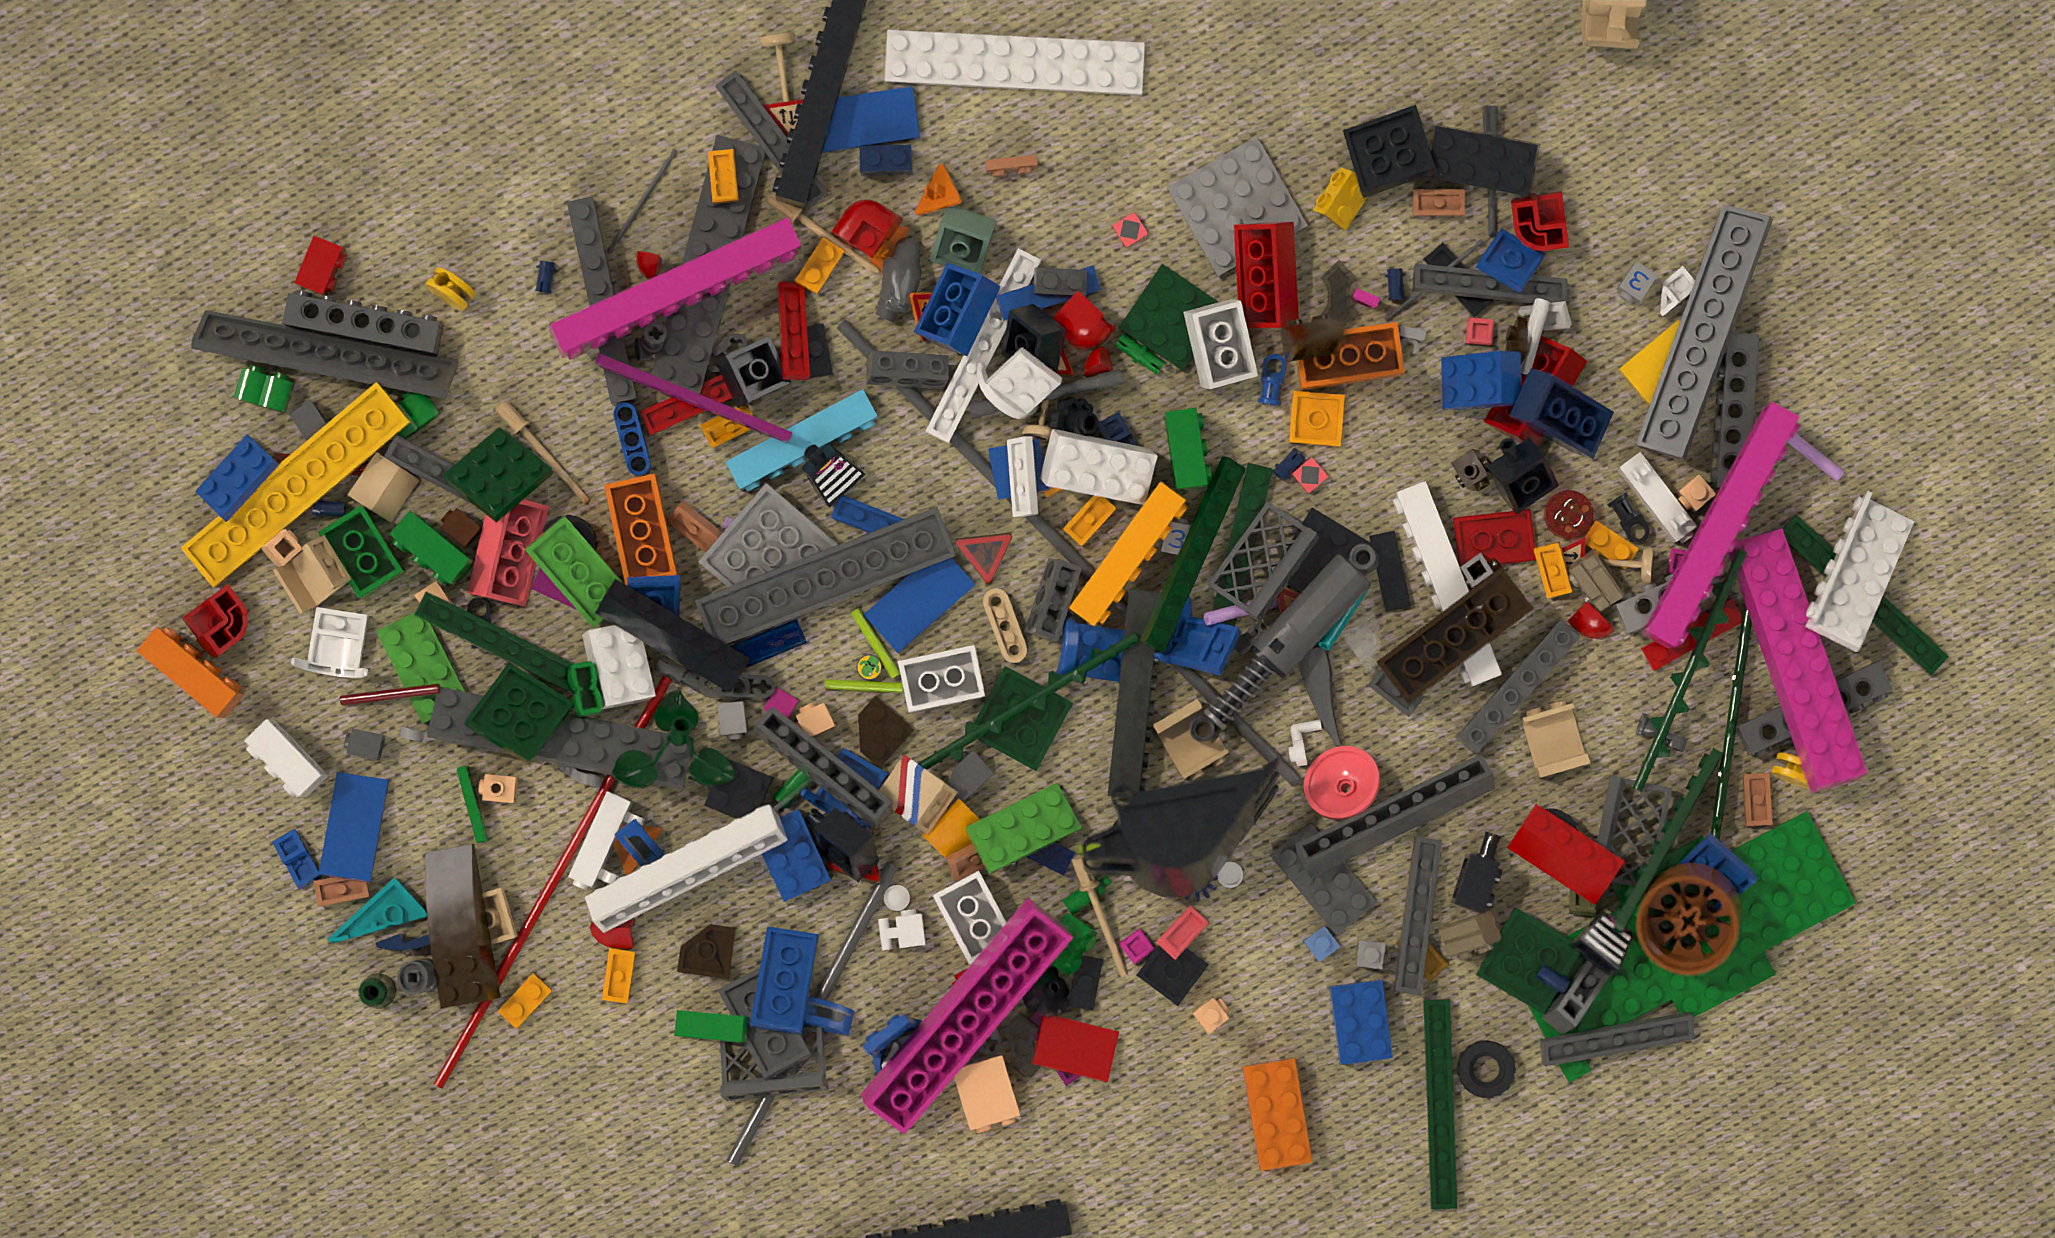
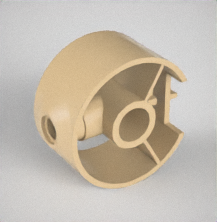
(1611, 23)

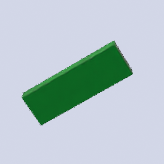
(472, 804)
(711, 1026)

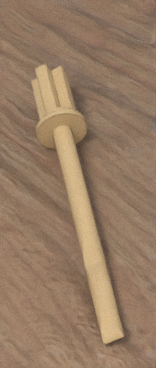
(794, 212)
(518, 425)
(1088, 884)

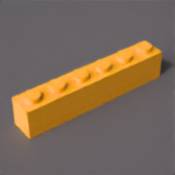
(1128, 554)

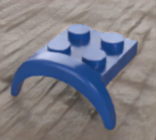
(1200, 644)
(1077, 647)
(866, 770)
(1718, 856)
(878, 1041)

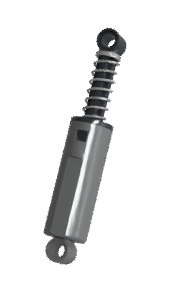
(1293, 635)

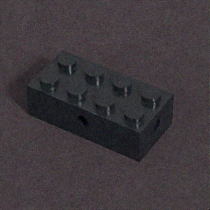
(1484, 160)

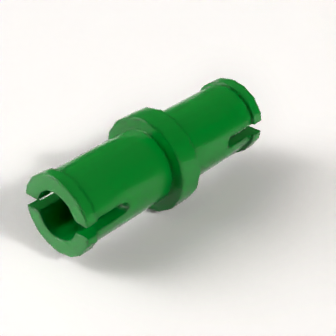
(1139, 354)

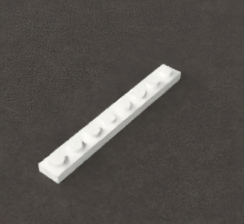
(965, 378)

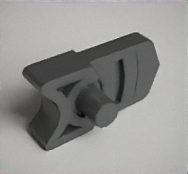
(1247, 639)

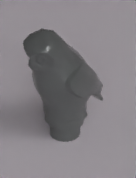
(899, 279)

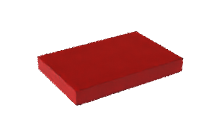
(1496, 535)
(1075, 1048)

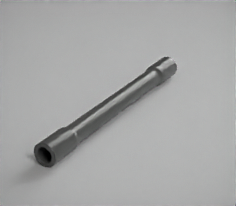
(1100, 381)

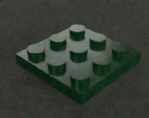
(1159, 316)
(497, 474)
(519, 714)
(1028, 733)
(1520, 955)

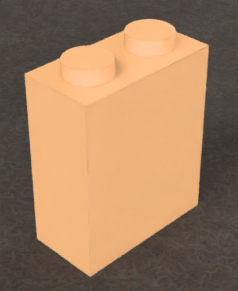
(987, 1094)

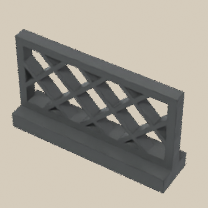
(1282, 573)
(1610, 820)
(778, 1085)

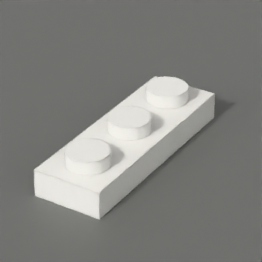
(1022, 476)

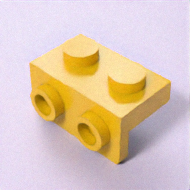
(1340, 199)

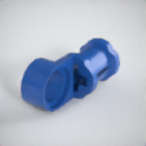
(1273, 379)

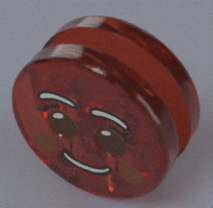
(1568, 514)

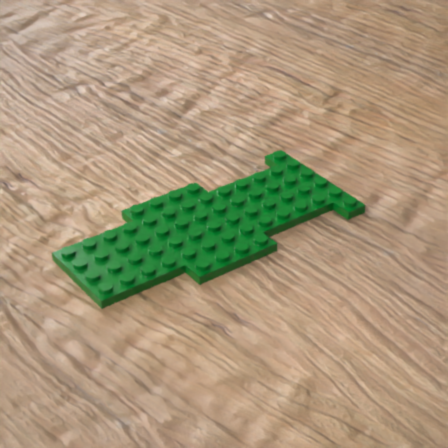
(1792, 893)

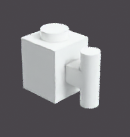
(908, 930)

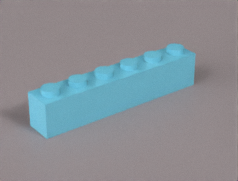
(823, 428)

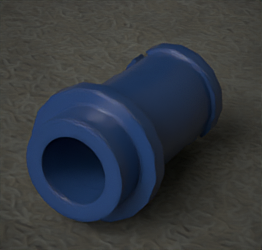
(545, 276)
(1395, 284)
(1288, 465)
(329, 508)
(1553, 979)

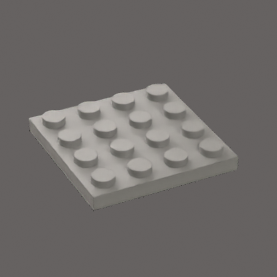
(1233, 191)
(763, 538)

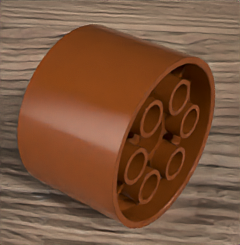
(1689, 958)

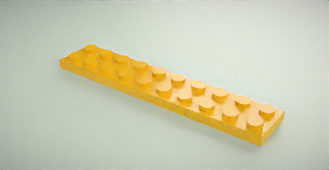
(297, 484)

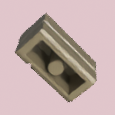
(1596, 580)
(1470, 934)

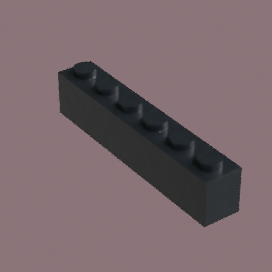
(672, 635)

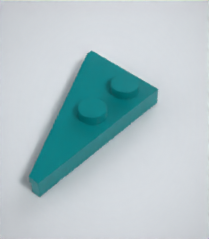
(386, 909)

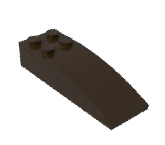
(1312, 339)
(1454, 636)
(459, 928)

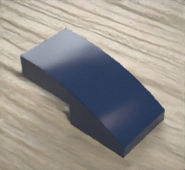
(1116, 430)
(399, 942)

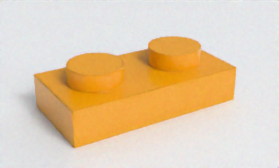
(820, 266)
(722, 430)
(1089, 519)
(1609, 543)
(1553, 569)
(618, 975)
(524, 1000)

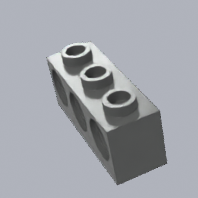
(907, 369)
(1053, 599)

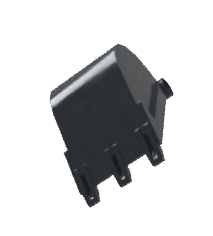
(1181, 833)

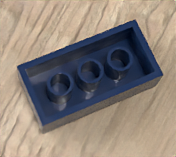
(1561, 413)

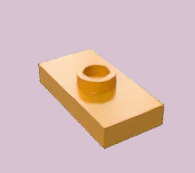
(723, 176)

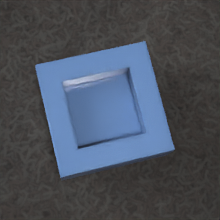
(1321, 943)

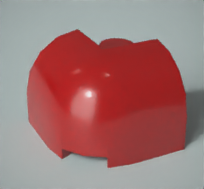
(1540, 221)
(866, 226)
(1083, 323)
(218, 621)

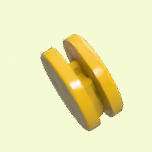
(449, 288)
(1792, 773)

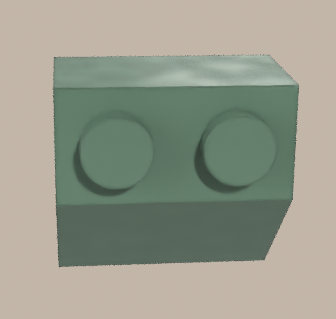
(963, 239)

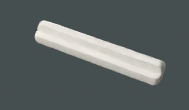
(1535, 329)

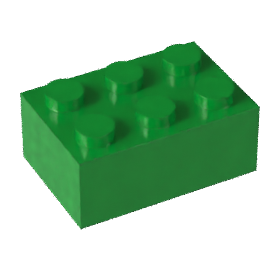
(1187, 449)
(431, 549)
(363, 552)

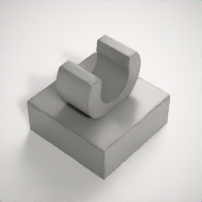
(1412, 336)

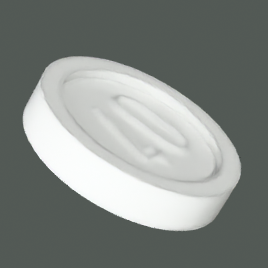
(1230, 875)
(896, 897)

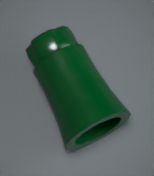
(386, 989)

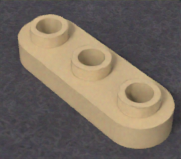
(1002, 613)

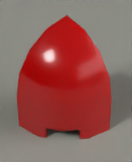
(648, 264)
(1098, 362)
(1590, 622)
(617, 937)

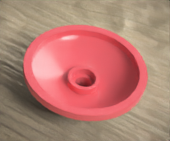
(1334, 772)

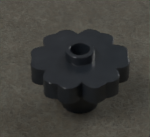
(1075, 417)
(1048, 994)

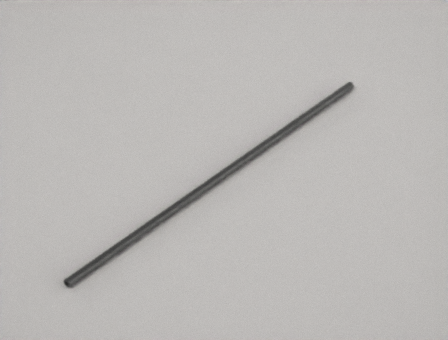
(1075, 558)

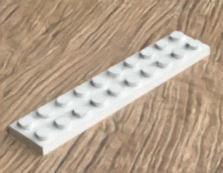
(1014, 62)

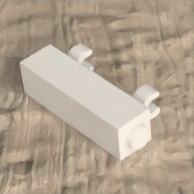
(1657, 498)
(600, 842)

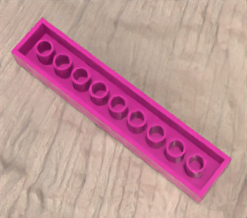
(674, 288)
(1720, 525)
(1797, 663)
(966, 1016)

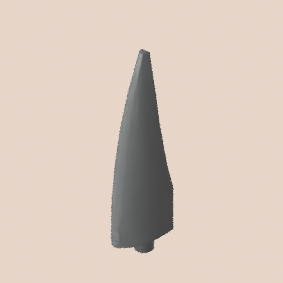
(1317, 677)

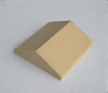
(383, 487)
(499, 916)

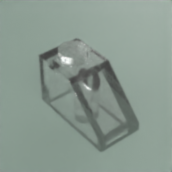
(1364, 642)

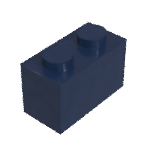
(885, 160)

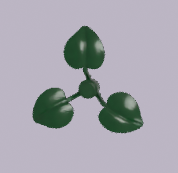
(679, 719)

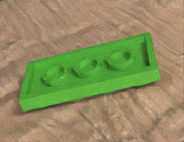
(573, 567)
(419, 659)
(1023, 828)

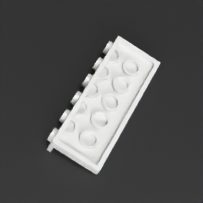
(1858, 572)

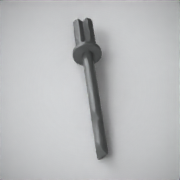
(1490, 126)

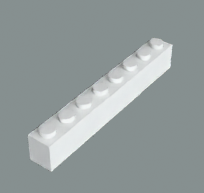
(1440, 568)
(686, 868)

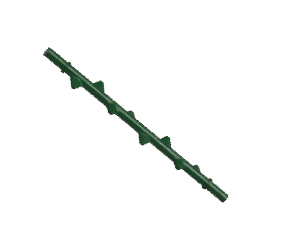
(1683, 679)
(1037, 700)
(1733, 712)

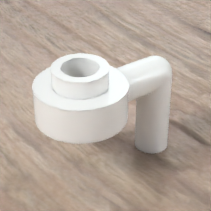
(1297, 751)

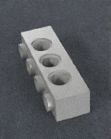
(1627, 609)

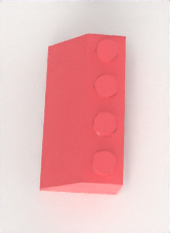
(501, 564)

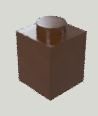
(460, 527)

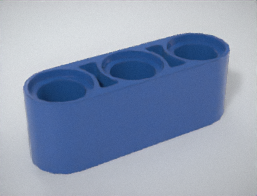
(626, 428)

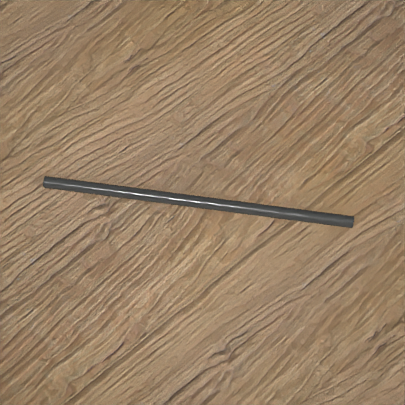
(823, 993)

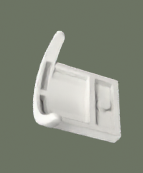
(1018, 384)
(336, 644)

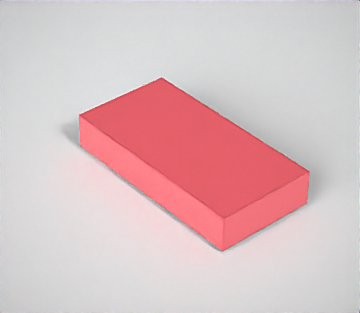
(1182, 932)

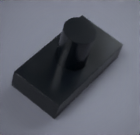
(818, 350)
(1086, 983)

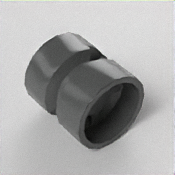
(417, 976)

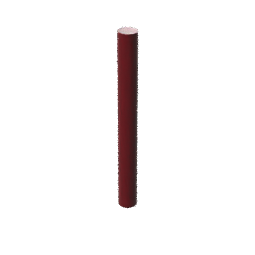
(389, 694)

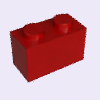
(320, 266)

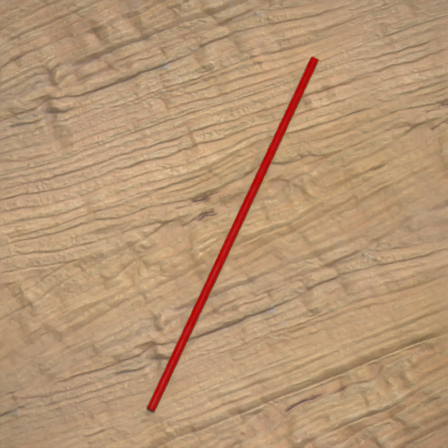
(544, 896)

